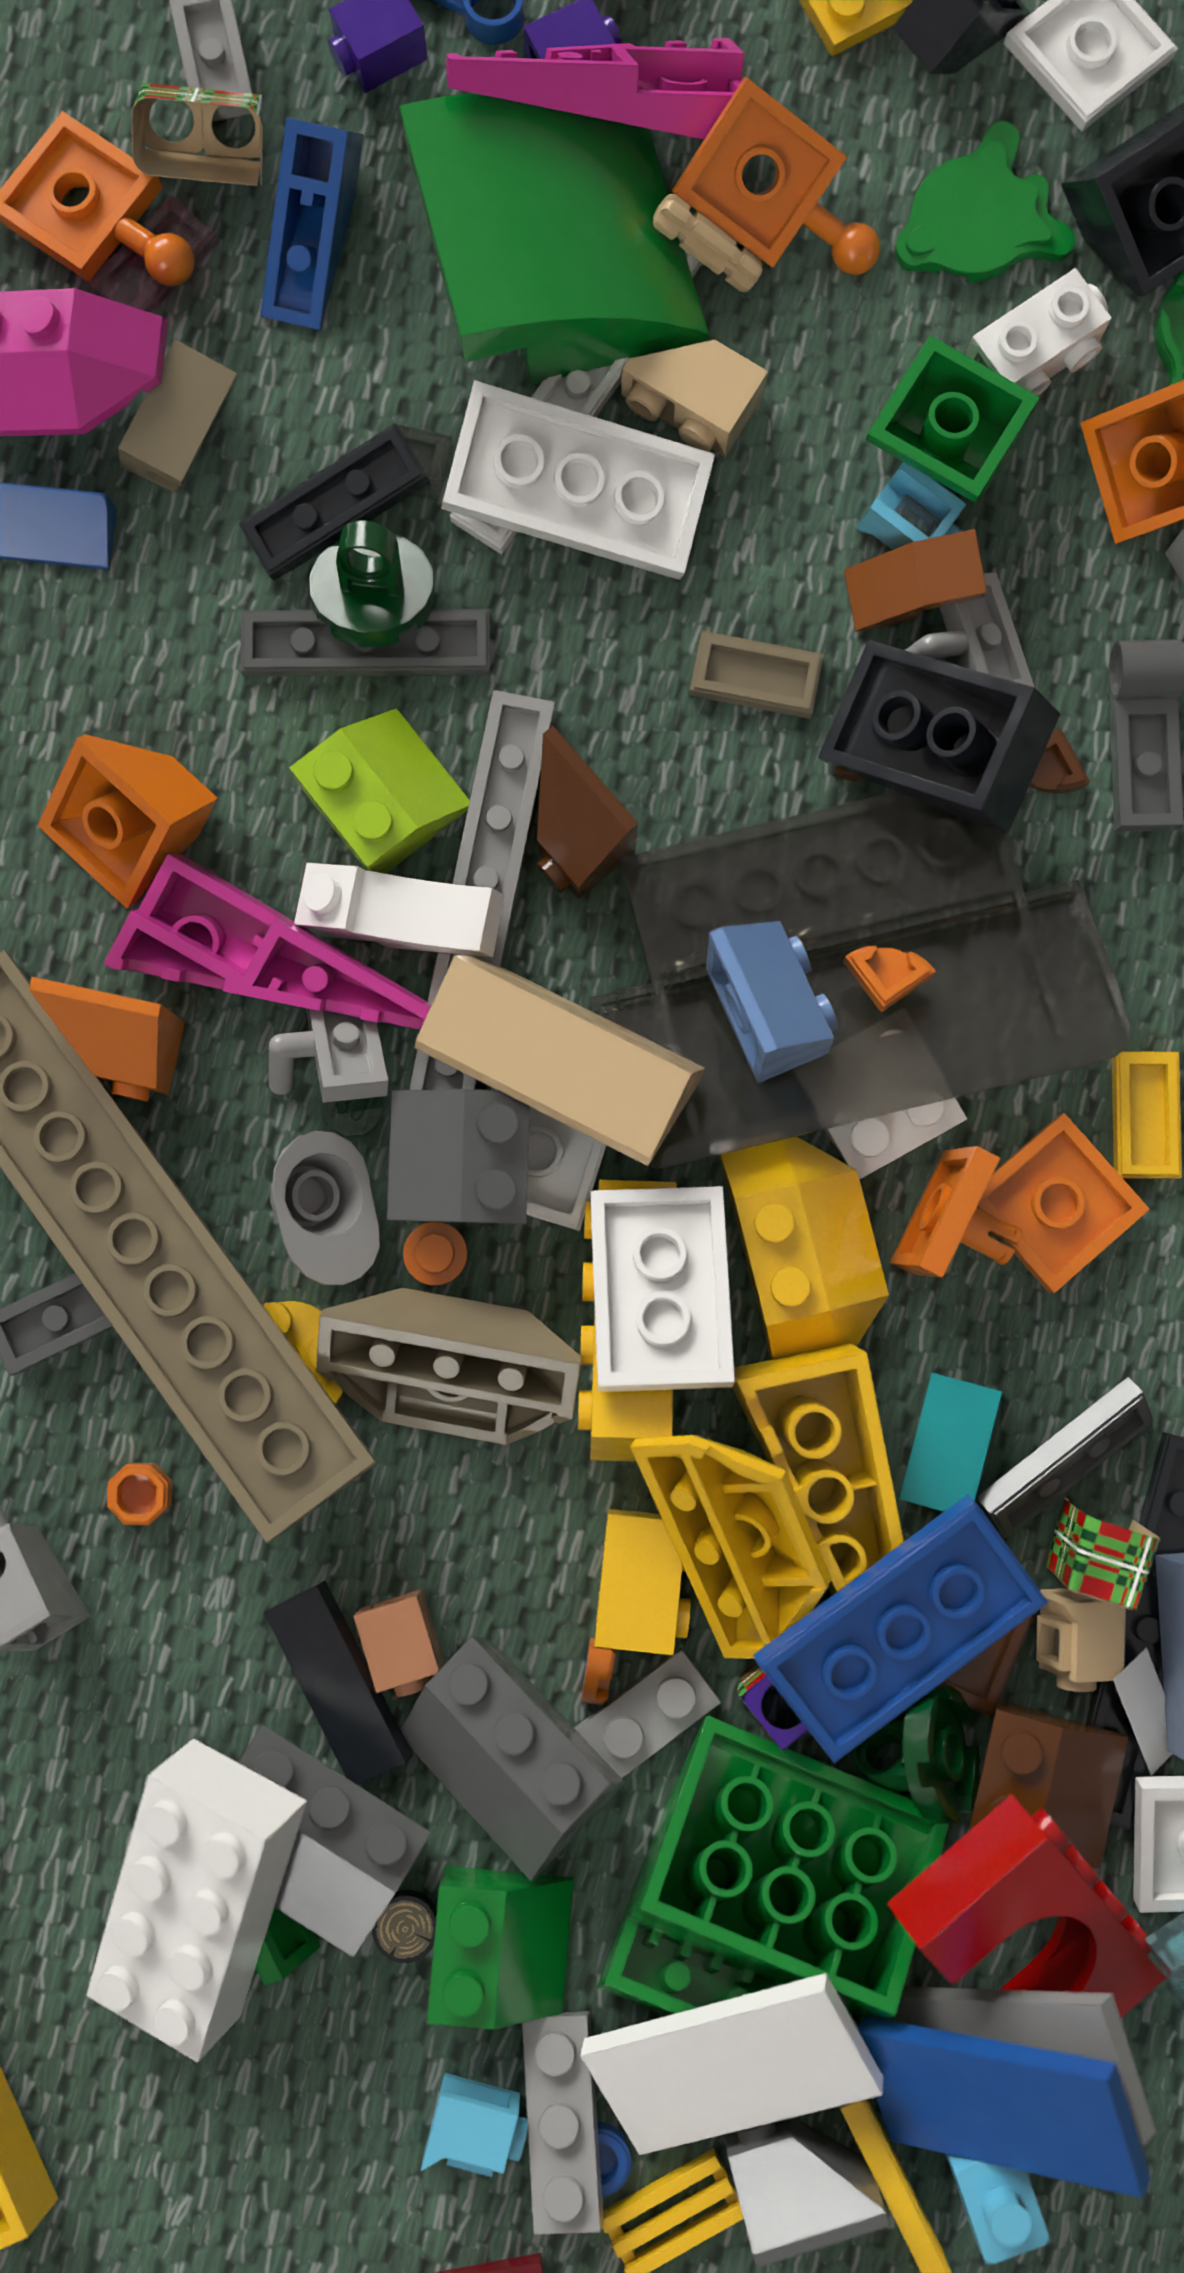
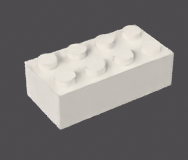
(195, 1898)

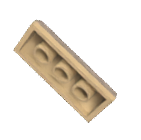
(557, 1057)

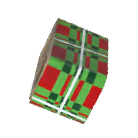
(220, 162)
(1101, 1557)

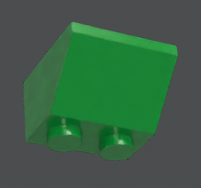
(953, 419)
(499, 1948)

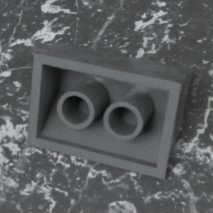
(508, 1755)
(346, 1849)

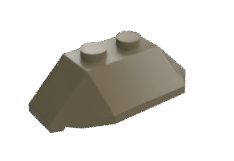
(449, 1364)

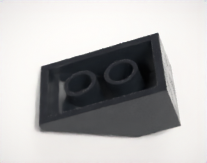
(941, 734)

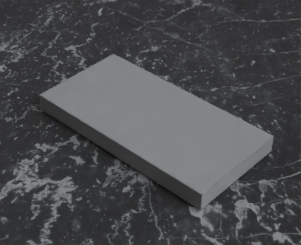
(1039, 2019)

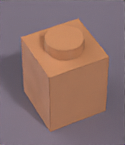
(400, 1643)

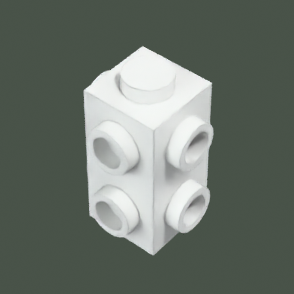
(1045, 334)

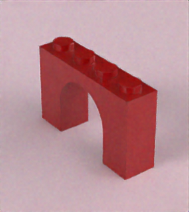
(1015, 1874)

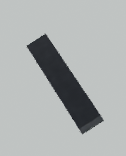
(1165, 1518)

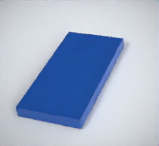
(900, 1628)
(1007, 2105)

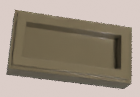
(756, 674)

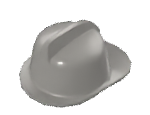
(325, 1208)

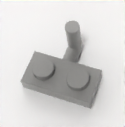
(979, 636)

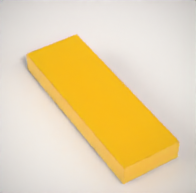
(895, 2187)

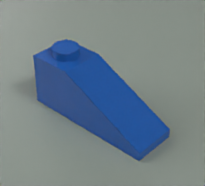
(309, 220)

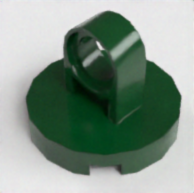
(371, 585)
(932, 1759)

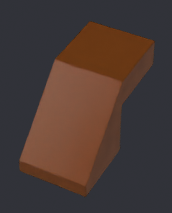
(914, 579)

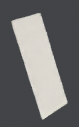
(1145, 1708)

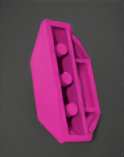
(73, 360)

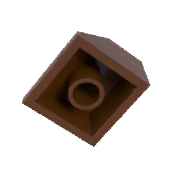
(1054, 1767)

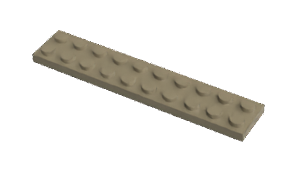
(164, 1277)

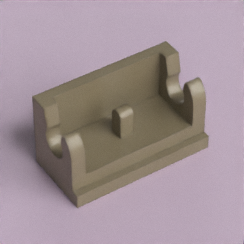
(175, 417)

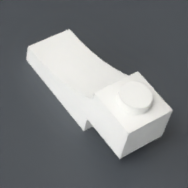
(399, 910)

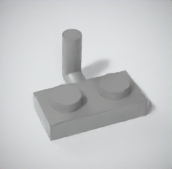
(345, 1055)

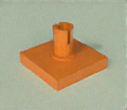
(950, 1216)

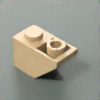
(698, 390)

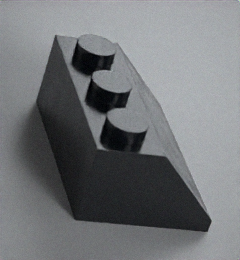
(1134, 204)

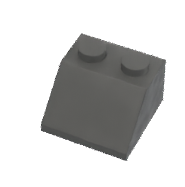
(457, 1156)

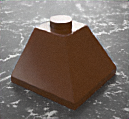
(579, 821)

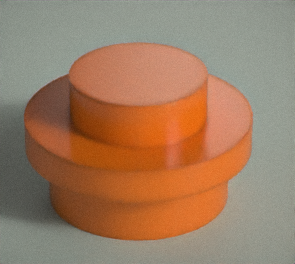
(435, 1253)

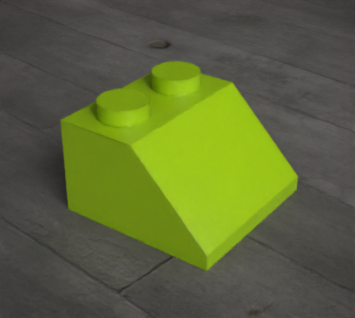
(380, 789)

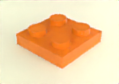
(1063, 1202)

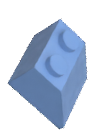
(769, 997)

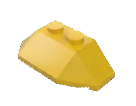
(805, 1245)
(735, 1537)

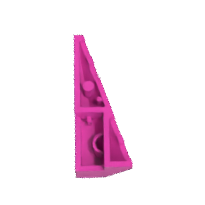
(623, 83)
(222, 938)

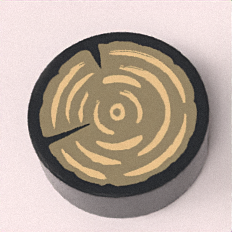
(406, 1927)

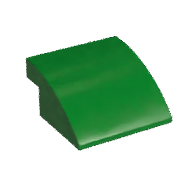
(549, 234)
(769, 1880)

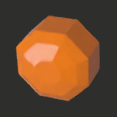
(139, 1493)

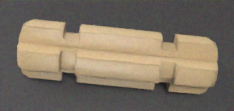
(707, 243)

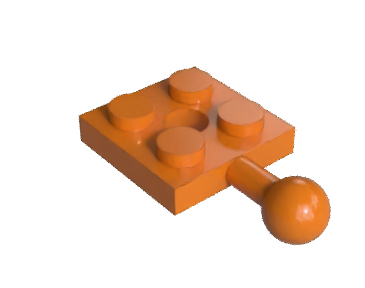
(804, 168)
(89, 232)

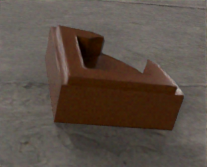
(1059, 767)

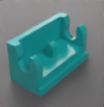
(950, 1442)

